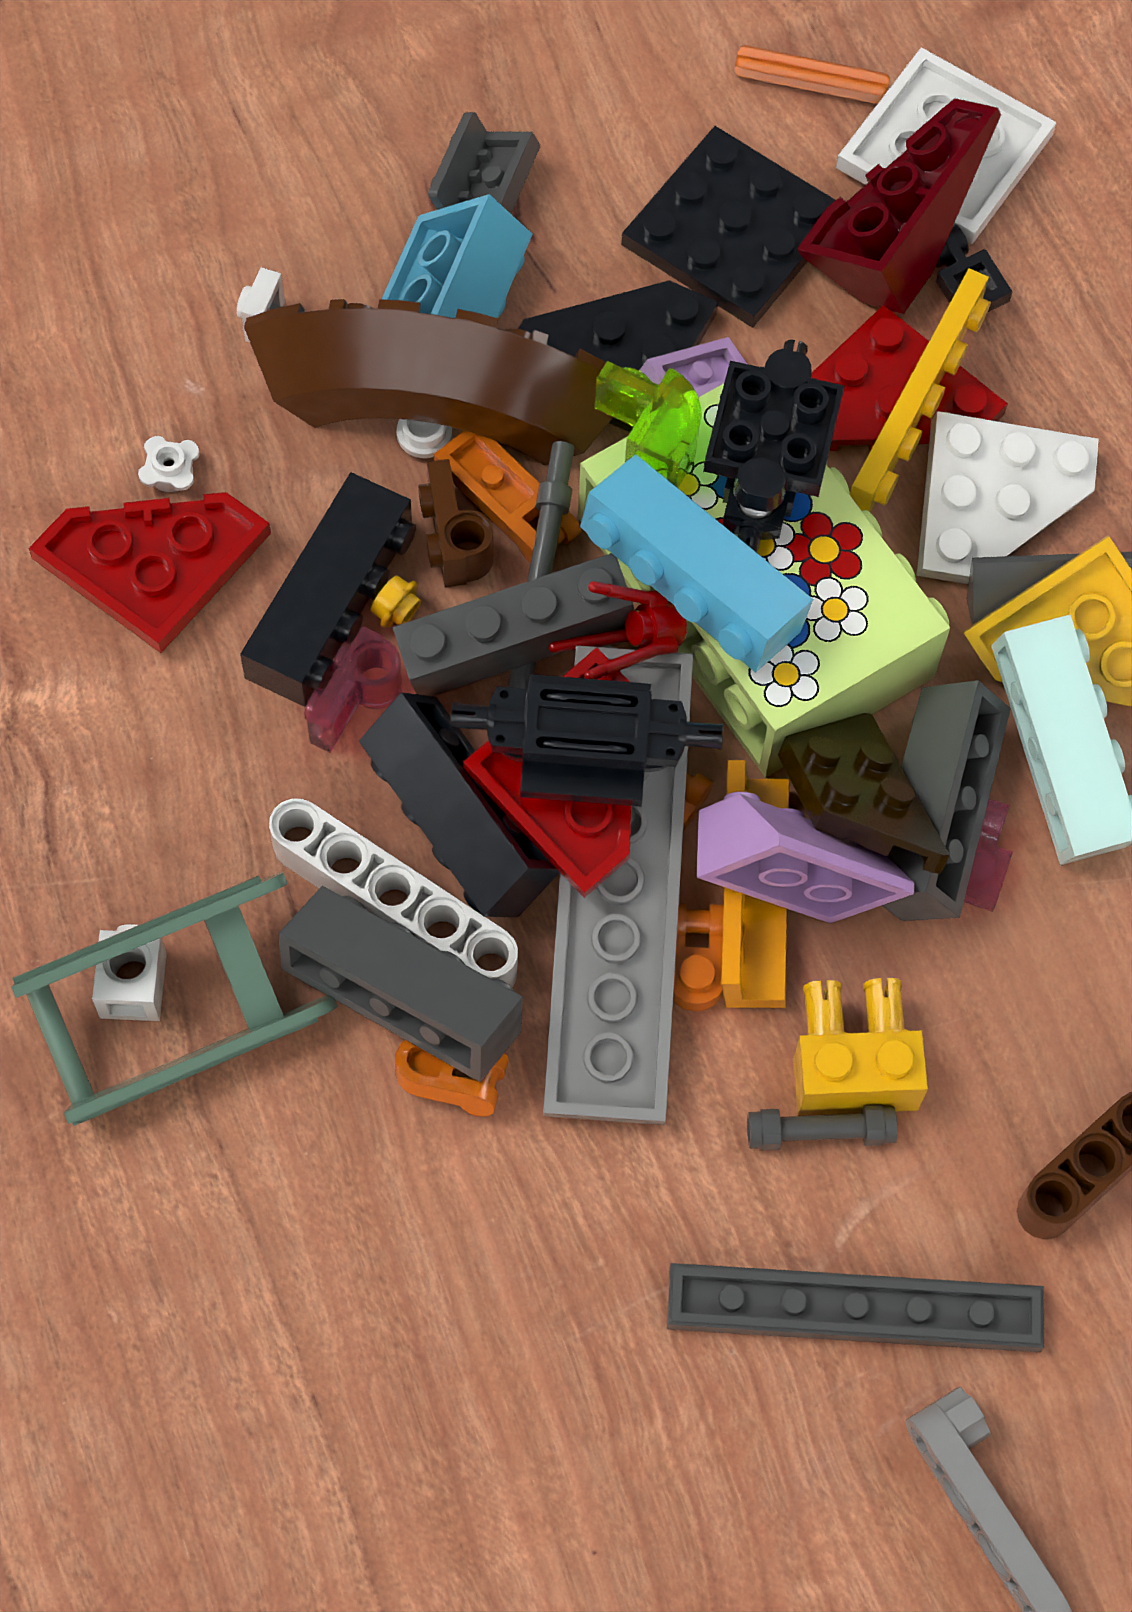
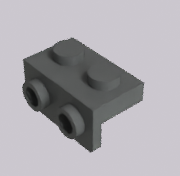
(483, 164)

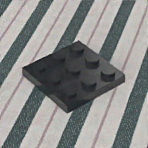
(729, 225)

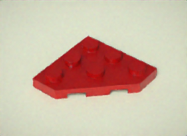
(875, 371)
(152, 559)
(577, 837)

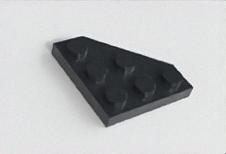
(629, 326)

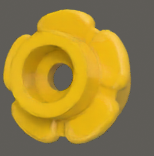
(396, 602)

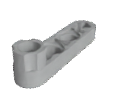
(943, 1437)

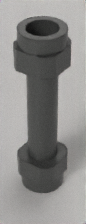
(874, 1125)

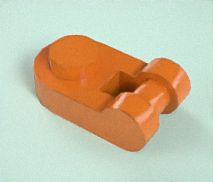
(697, 968)
(436, 1080)

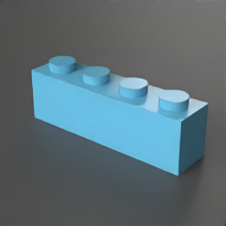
(695, 563)

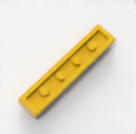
(921, 393)

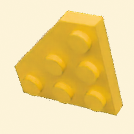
(1097, 596)

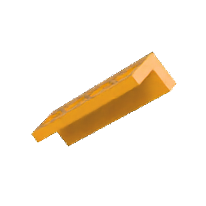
(752, 928)

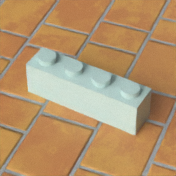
(1066, 738)

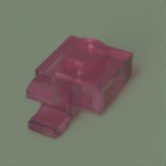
(989, 861)

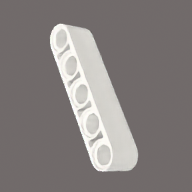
(383, 872)

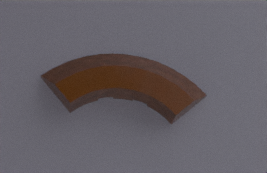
(429, 370)

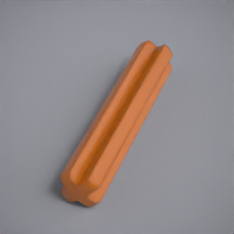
(811, 74)

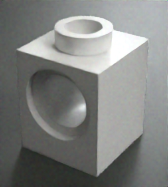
(135, 997)

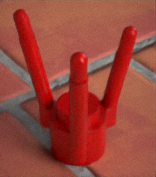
(651, 626)

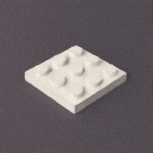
(915, 98)

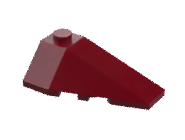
(896, 226)

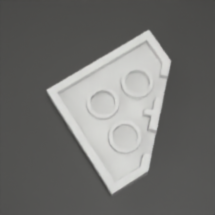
(996, 489)

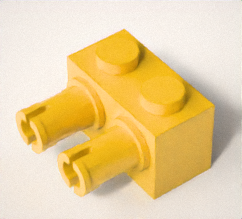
(849, 1070)

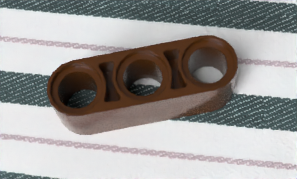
(1070, 1183)

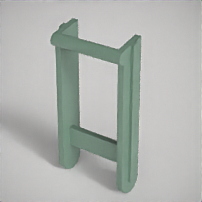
(243, 972)

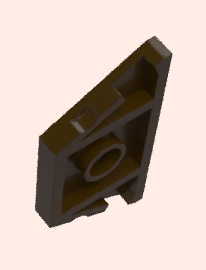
(859, 789)

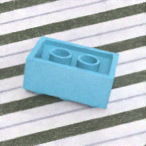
(461, 259)

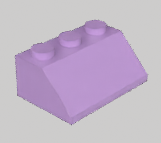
(790, 863)

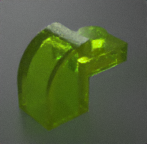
(662, 415)

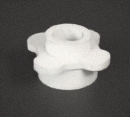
(168, 478)

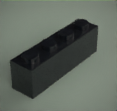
(328, 590)
(468, 830)

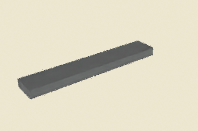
(856, 1307)

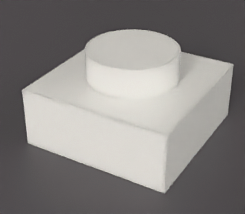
(263, 295)

